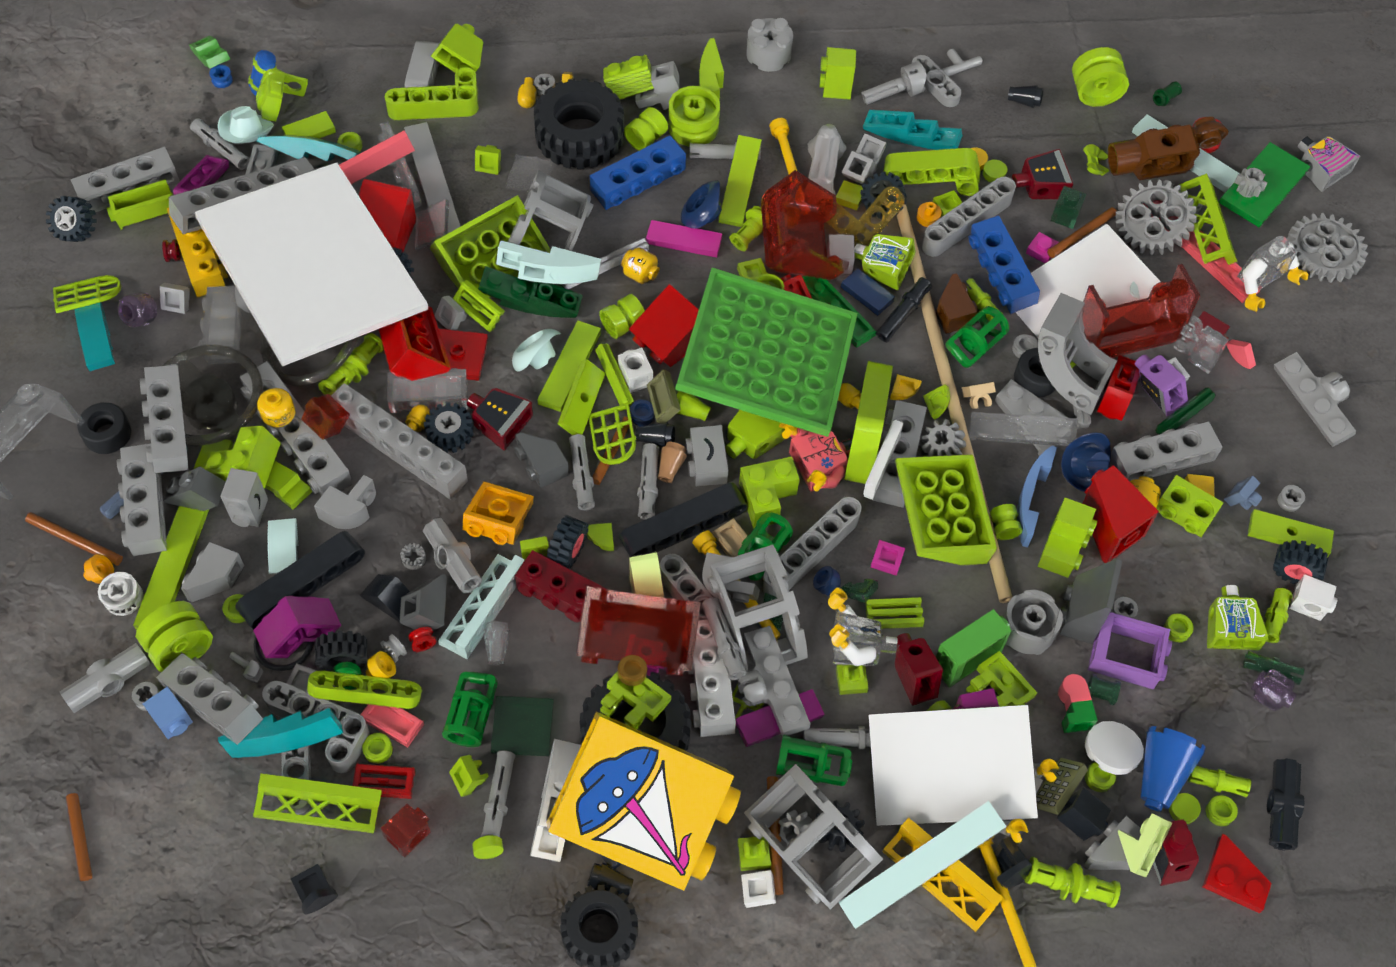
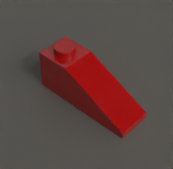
(1119, 389)

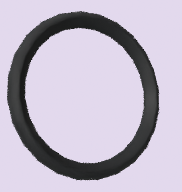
(281, 667)

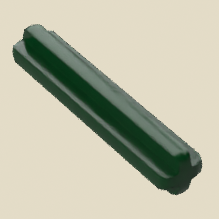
(1186, 411)

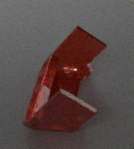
(1142, 322)

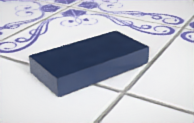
(867, 291)

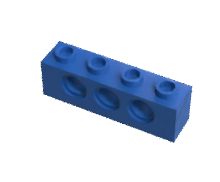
(637, 172)
(994, 233)

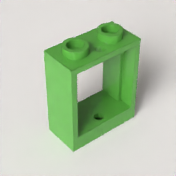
(972, 646)

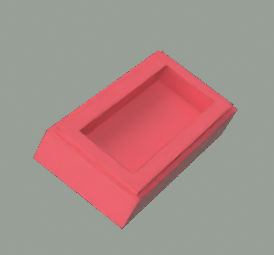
(393, 722)

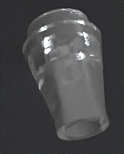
(496, 641)

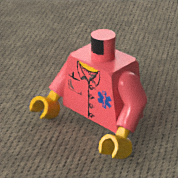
(818, 457)

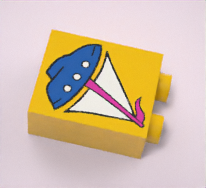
(643, 802)

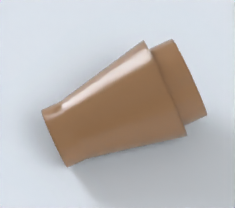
(671, 460)

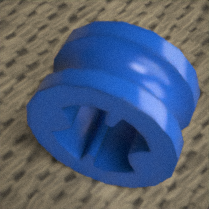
(224, 81)

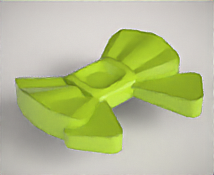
(1093, 155)

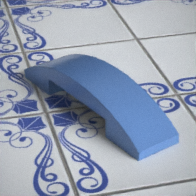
(1026, 517)

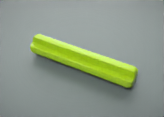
(614, 374)

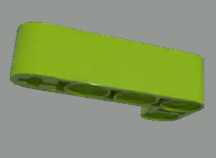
(435, 101)
(937, 166)

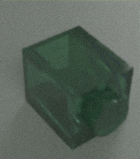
(1068, 207)

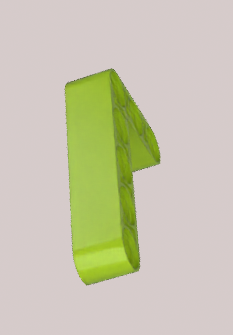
(869, 421)

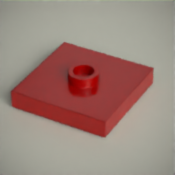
(465, 350)

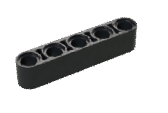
(684, 521)
(302, 577)

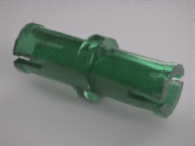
(1265, 663)

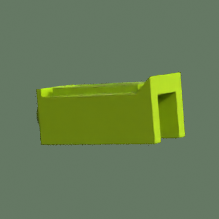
(139, 203)

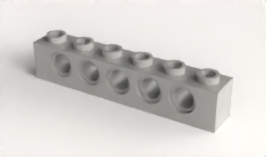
(185, 204)
(293, 443)
(401, 443)

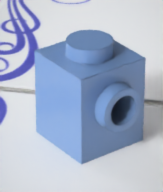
(168, 713)

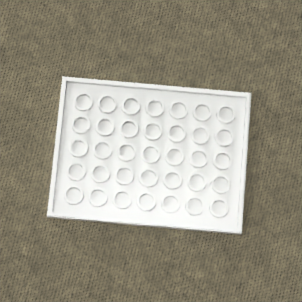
(310, 263)

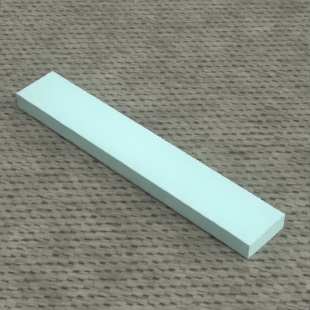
(1218, 172)
(922, 864)

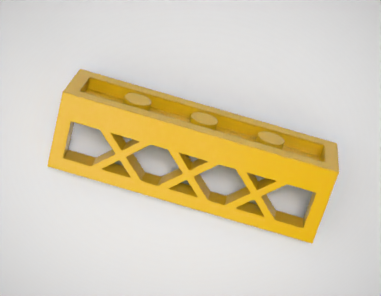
(957, 873)

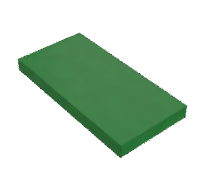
(1281, 174)

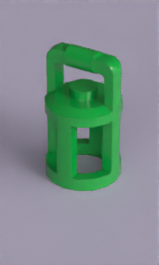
(974, 340)
(760, 538)
(472, 701)
(821, 761)

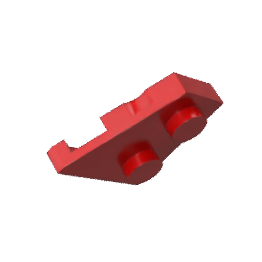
(1236, 876)

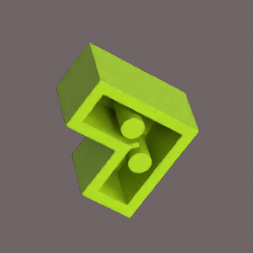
(838, 73)
(252, 451)
(765, 484)
(1067, 535)

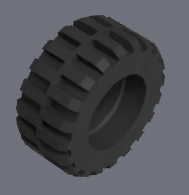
(579, 146)
(674, 716)

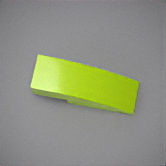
(711, 69)

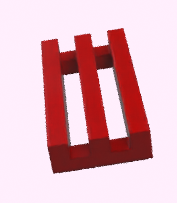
(386, 770)

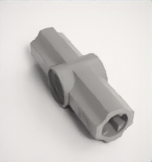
(452, 555)
(105, 678)

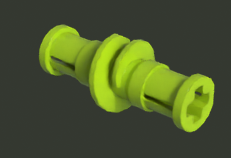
(751, 229)
(354, 366)
(1074, 882)

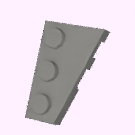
(1019, 401)

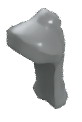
(825, 152)

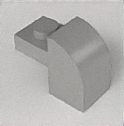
(665, 83)
(864, 161)
(346, 510)
(739, 590)

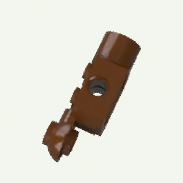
(1164, 150)

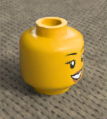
(640, 265)

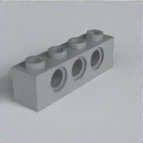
(125, 176)
(912, 417)
(1202, 448)
(173, 454)
(152, 535)
(211, 698)

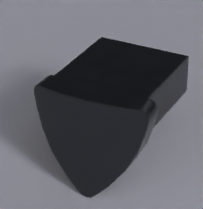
(1012, 863)
(313, 889)

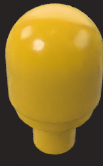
(527, 93)
(849, 395)
(416, 417)

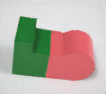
(1078, 704)

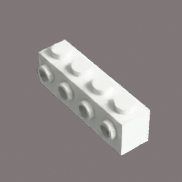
(710, 687)

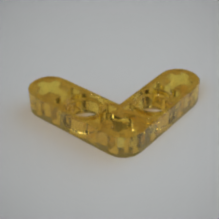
(857, 226)

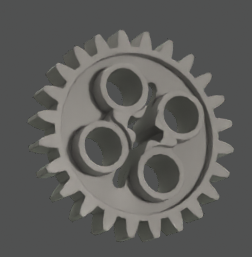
(1173, 204)
(1328, 247)

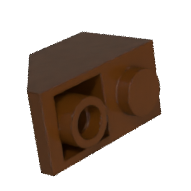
(955, 306)

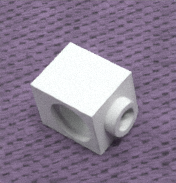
(635, 378)
(1313, 597)

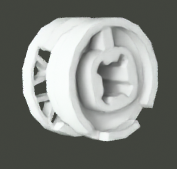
(120, 592)

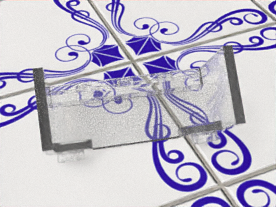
(25, 412)

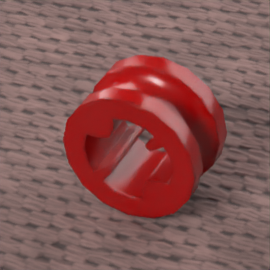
(422, 639)

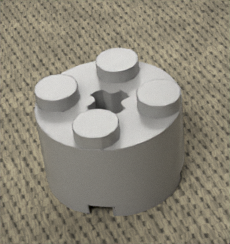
(769, 43)
(1033, 621)

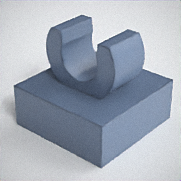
(1244, 493)

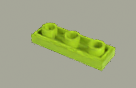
(581, 398)
(1282, 529)

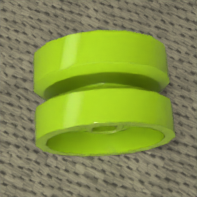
(1100, 76)
(694, 115)
(173, 631)

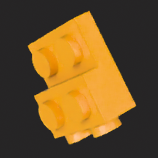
(497, 513)

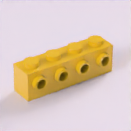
(200, 260)

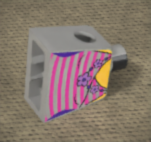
(1328, 161)

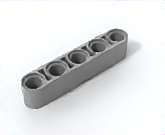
(958, 222)
(820, 538)

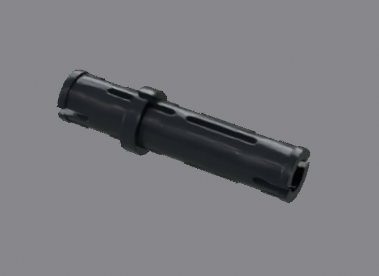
(910, 301)

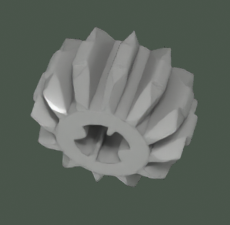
(941, 432)

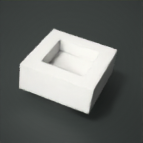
(758, 889)

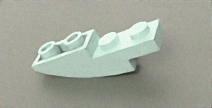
(555, 267)

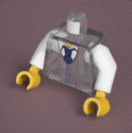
(1267, 265)
(856, 638)

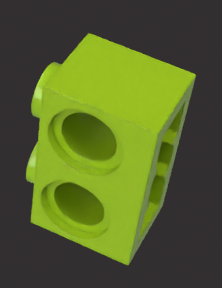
(1191, 501)

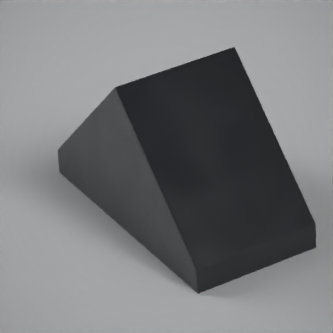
(386, 594)

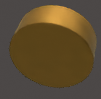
(632, 670)

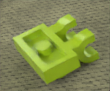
(1004, 679)
(645, 698)

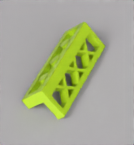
(1217, 220)
(320, 792)

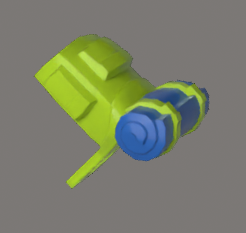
(268, 84)

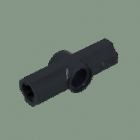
(1285, 804)

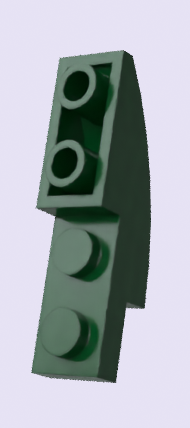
(530, 297)

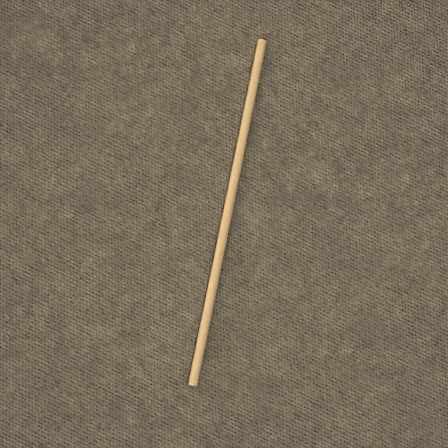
(954, 407)

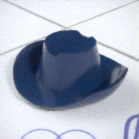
(702, 205)
(1085, 458)

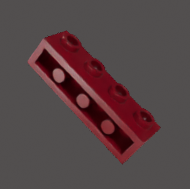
(552, 584)

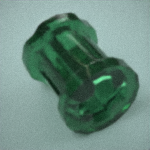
(1104, 689)

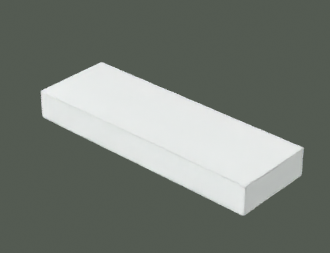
(883, 459)

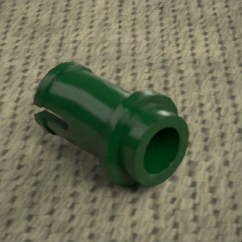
(1163, 96)

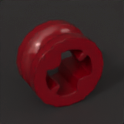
(171, 250)

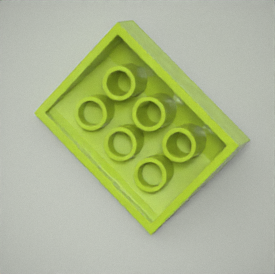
(476, 243)
(946, 509)

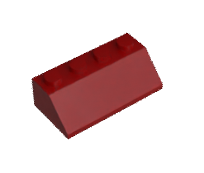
(415, 347)

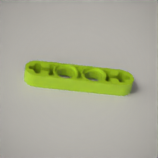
(364, 692)

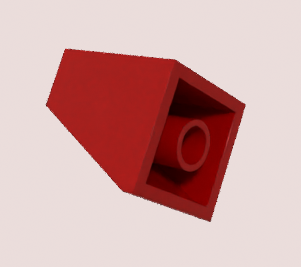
(391, 210)
(666, 326)
(1120, 512)

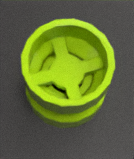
(1006, 523)

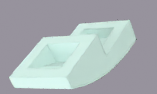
(282, 544)

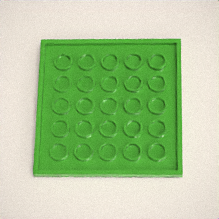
(768, 352)

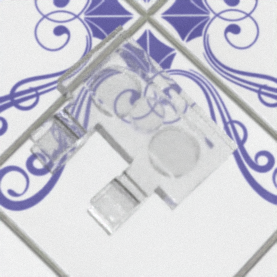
(1208, 344)

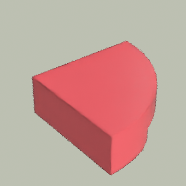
(1242, 353)

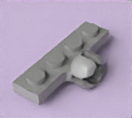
(1318, 397)
(772, 682)

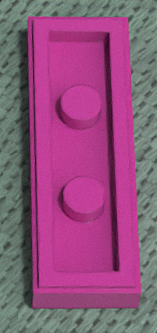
(684, 238)

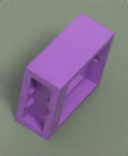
(1137, 630)

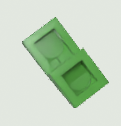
(209, 52)

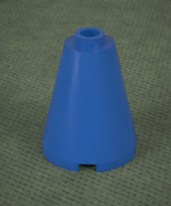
(1167, 766)

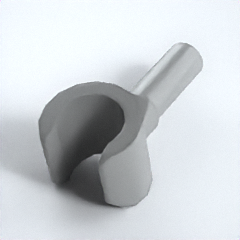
(252, 669)

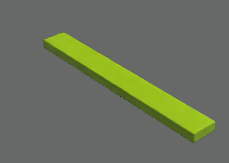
(180, 547)

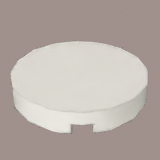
(1114, 747)

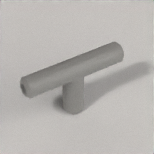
(959, 64)

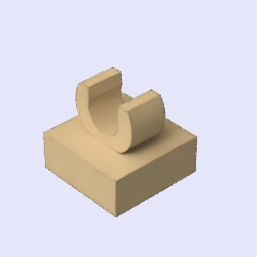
(979, 391)

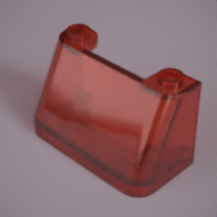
(794, 228)
(637, 624)

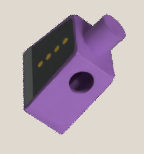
(1162, 383)

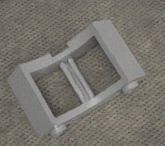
(545, 199)
(1065, 339)
(764, 559)
(777, 802)

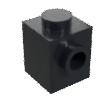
(1084, 814)

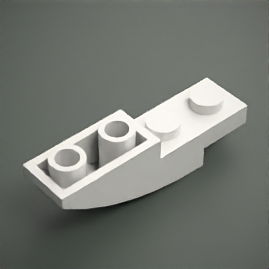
(546, 844)

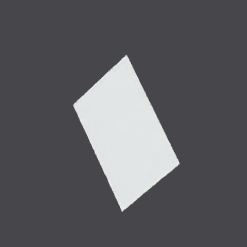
(1096, 260)
(951, 764)

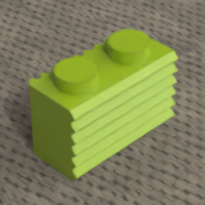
(629, 76)

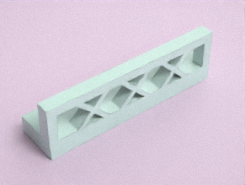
(487, 609)

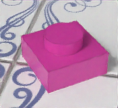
(1039, 247)
(887, 557)

